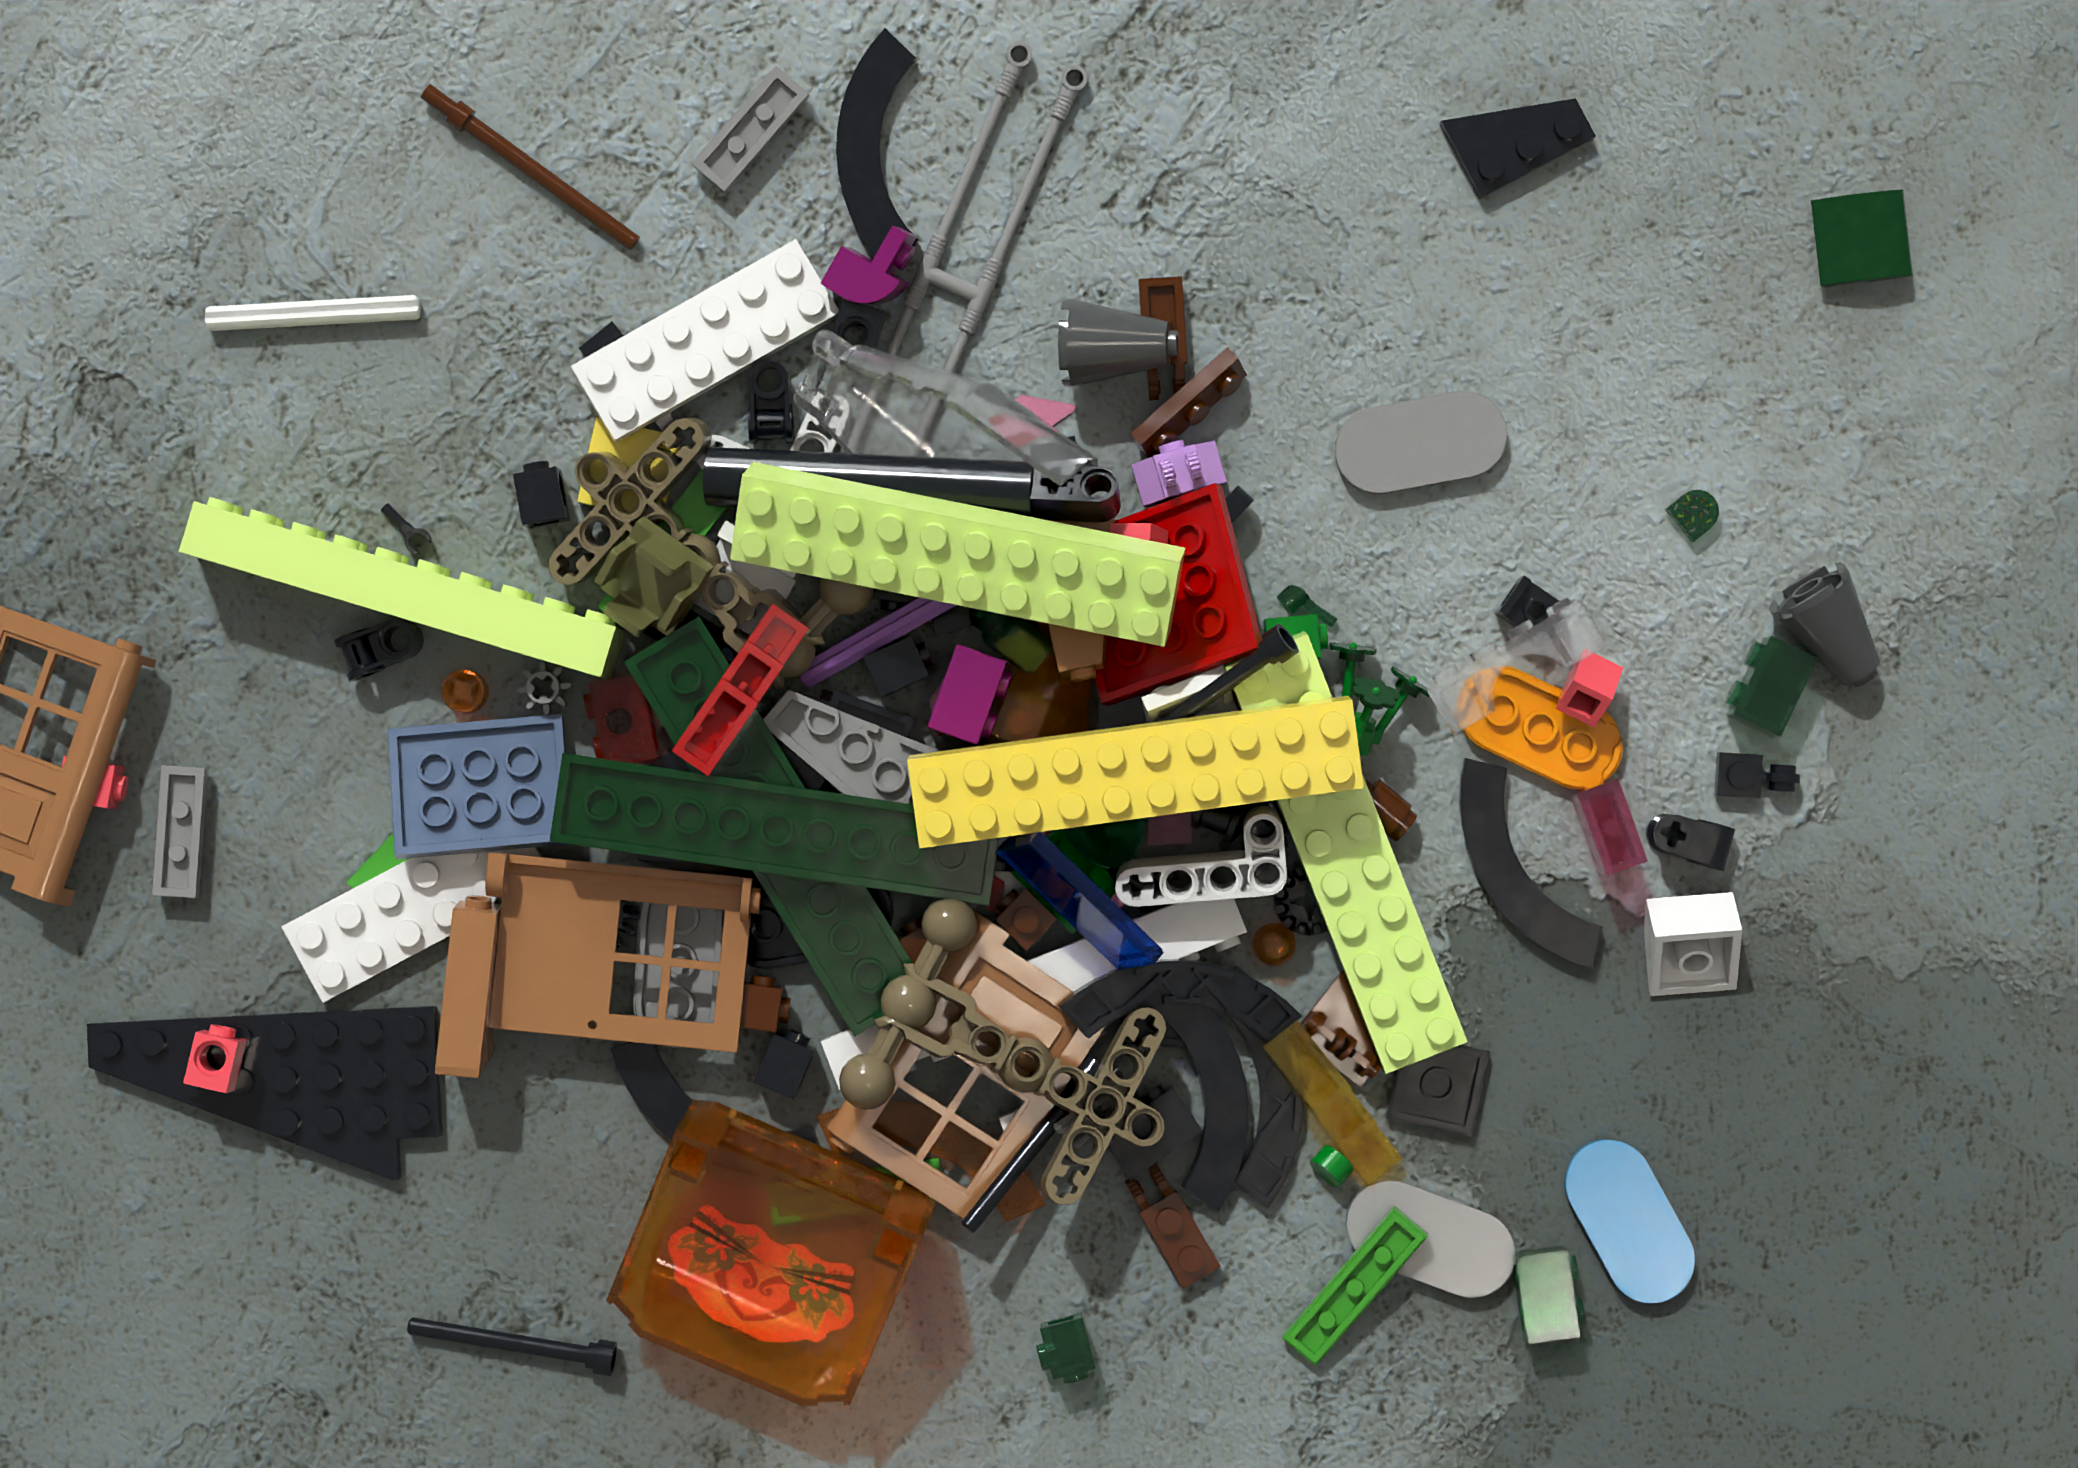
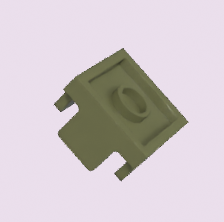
(651, 580)

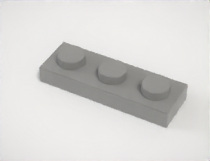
(750, 129)
(180, 831)

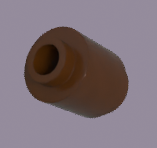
(1392, 809)

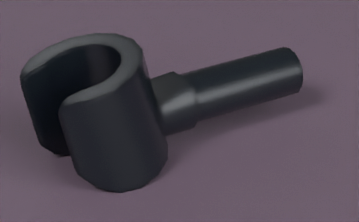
(404, 527)

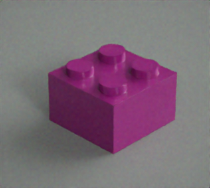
(969, 695)

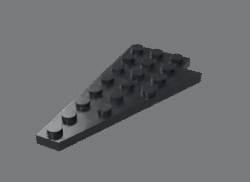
(311, 1078)

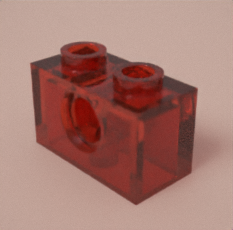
(616, 694)

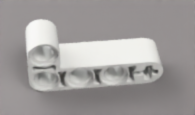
(1201, 866)

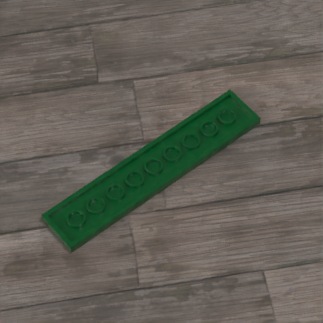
(762, 829)
(830, 921)

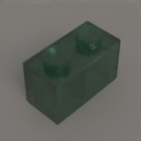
(1770, 685)
(1547, 1294)

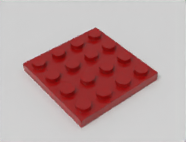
(1212, 608)

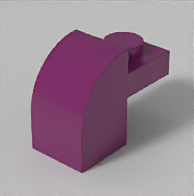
(873, 280)

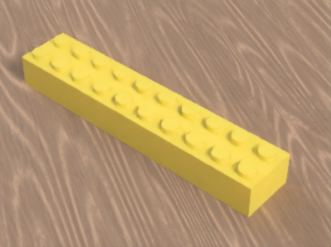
(1135, 771)

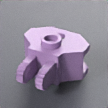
(1177, 471)

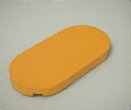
(1543, 739)

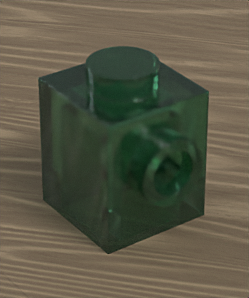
(1066, 1348)

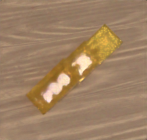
(1332, 1102)

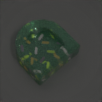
(1694, 513)

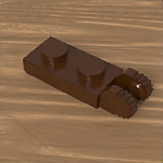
(1164, 301)
(1174, 1230)

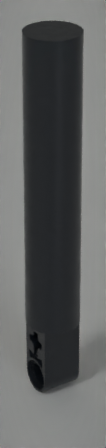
(976, 482)

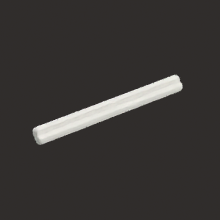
(312, 313)

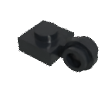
(1742, 776)

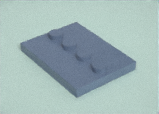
(475, 785)

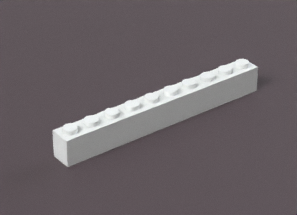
(1176, 928)

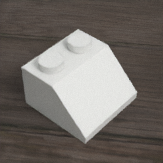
(1692, 943)

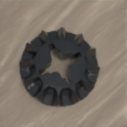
(1294, 915)

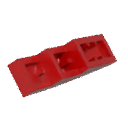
(740, 689)

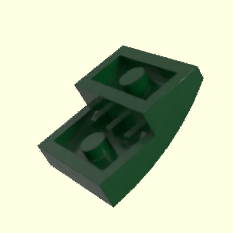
(1861, 238)

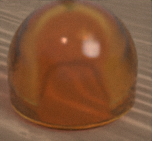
(1274, 944)

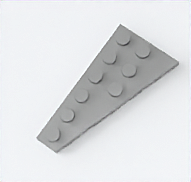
(846, 749)

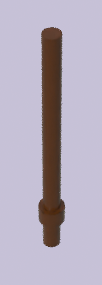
(463, 118)

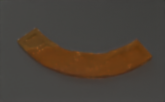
(911, 1124)

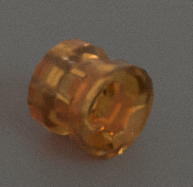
(459, 686)

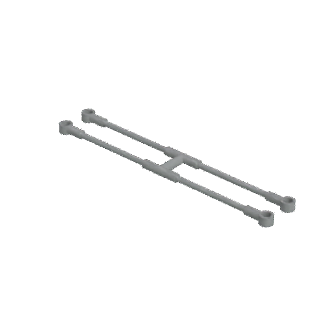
(927, 270)

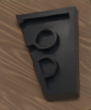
(1516, 141)

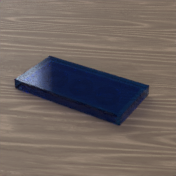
(1079, 901)

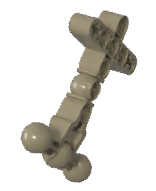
(836, 596)
(911, 1003)

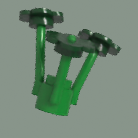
(1373, 694)

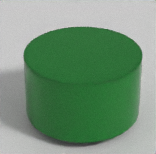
(1331, 1166)

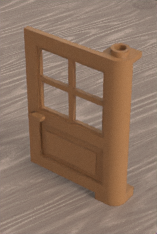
(49, 804)
(562, 953)
(1022, 1004)

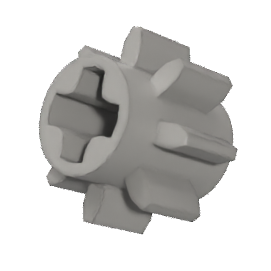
(533, 690)

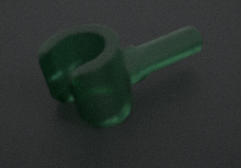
(1294, 597)

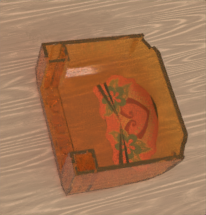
(768, 1256)

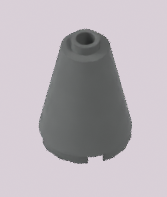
(1111, 343)
(1830, 623)

